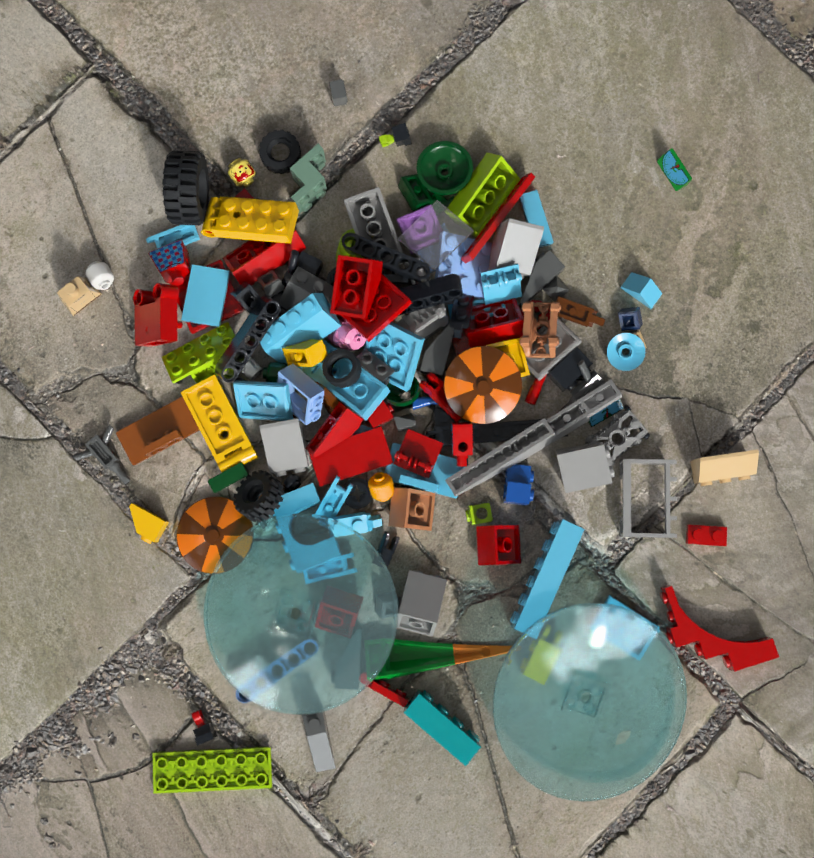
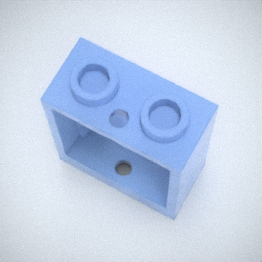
(308, 410)

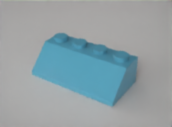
(301, 323)

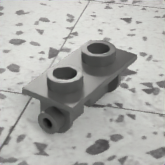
(375, 366)

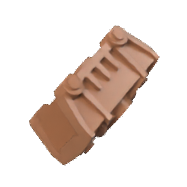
(531, 326)

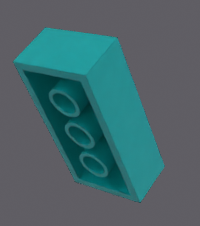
(441, 727)

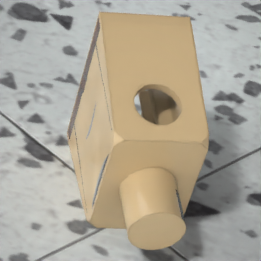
(78, 294)

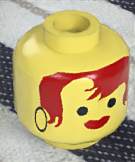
(241, 172)

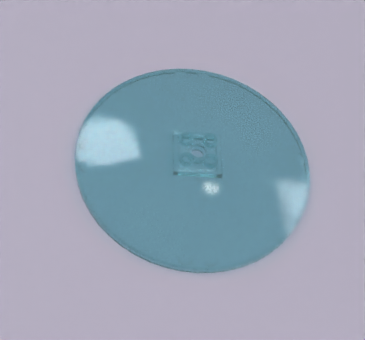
(343, 622)
(615, 735)

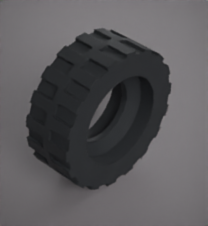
(270, 141)

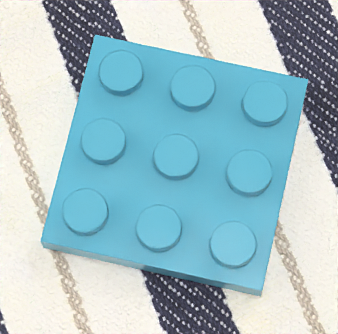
(400, 351)

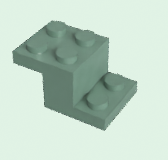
(309, 179)

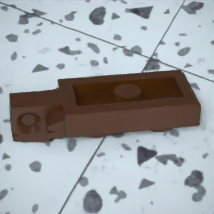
(578, 313)

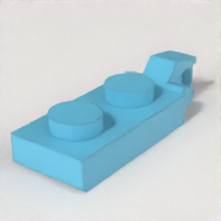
(361, 521)

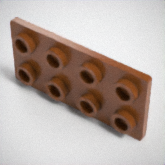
(157, 431)

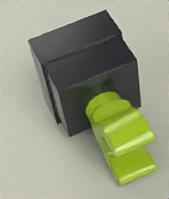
(400, 136)

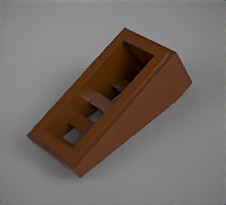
(329, 400)

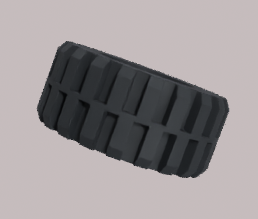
(185, 187)

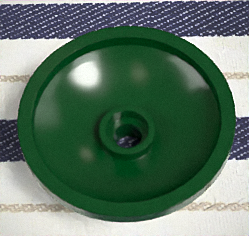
(444, 157)

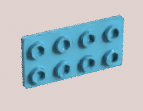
(436, 483)

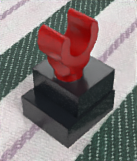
(204, 731)

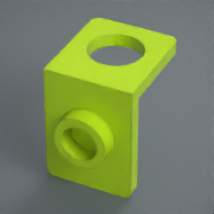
(471, 514)

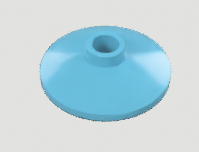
(633, 358)

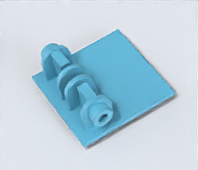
(501, 284)

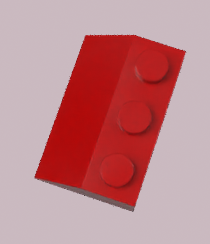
(502, 326)

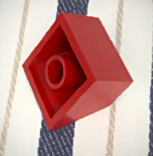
(498, 545)

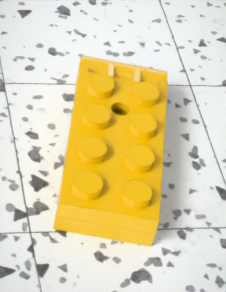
(250, 219)
(214, 417)

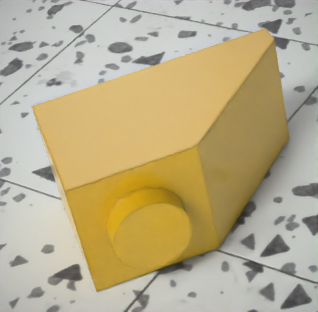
(305, 353)
(147, 523)

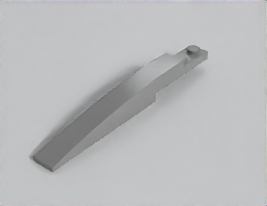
(534, 439)

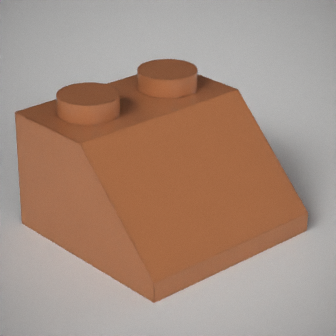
(412, 509)

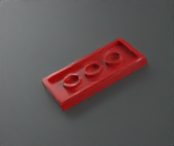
(353, 457)

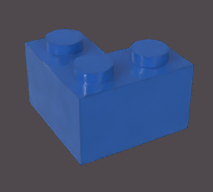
(517, 485)

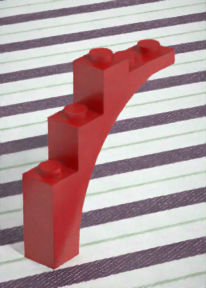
(737, 654)

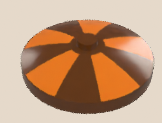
(482, 384)
(208, 531)

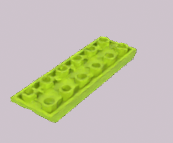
(212, 770)

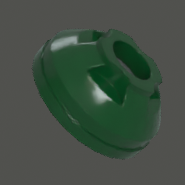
(395, 394)

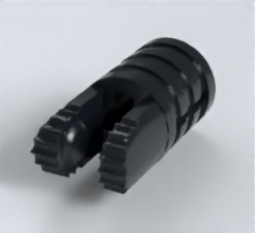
(385, 553)

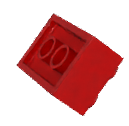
(355, 286)

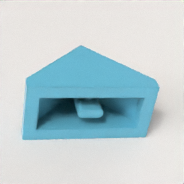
(642, 289)

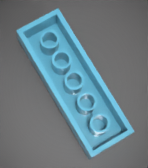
(548, 574)

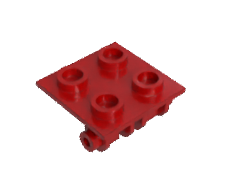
(418, 453)

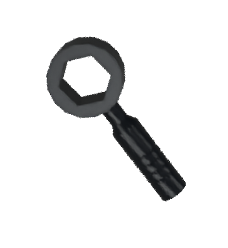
(292, 265)

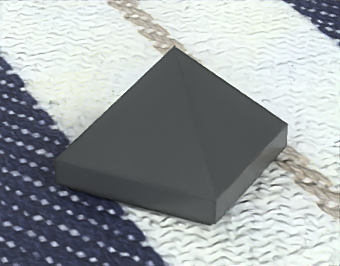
(555, 289)

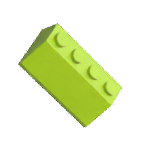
(485, 192)

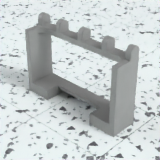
(625, 474)

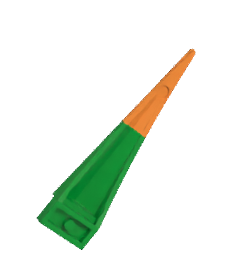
(416, 656)

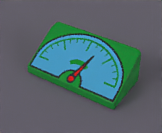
(674, 170)

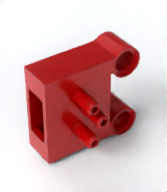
(156, 315)

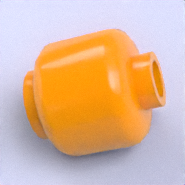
(381, 486)

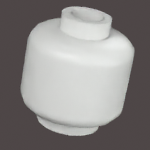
(99, 275)

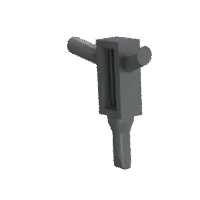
(590, 383)
(104, 454)

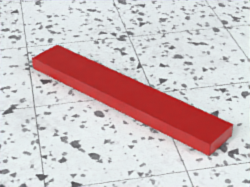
(497, 218)

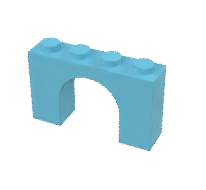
(298, 500)

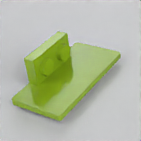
(199, 355)

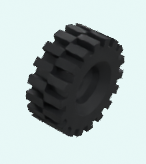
(251, 489)

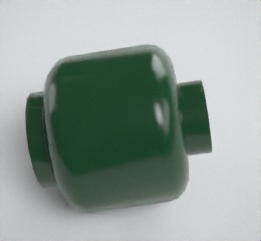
(271, 372)

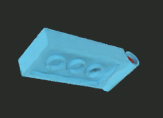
(360, 397)

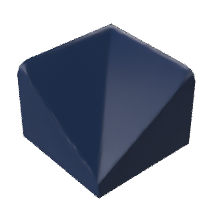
(630, 318)

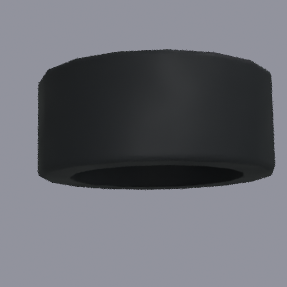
(332, 358)

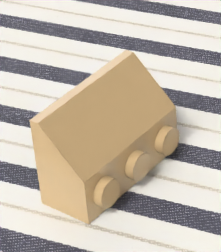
(725, 467)

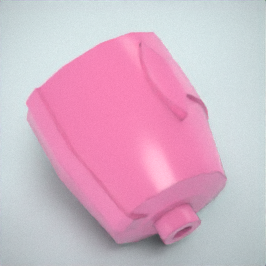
(346, 337)

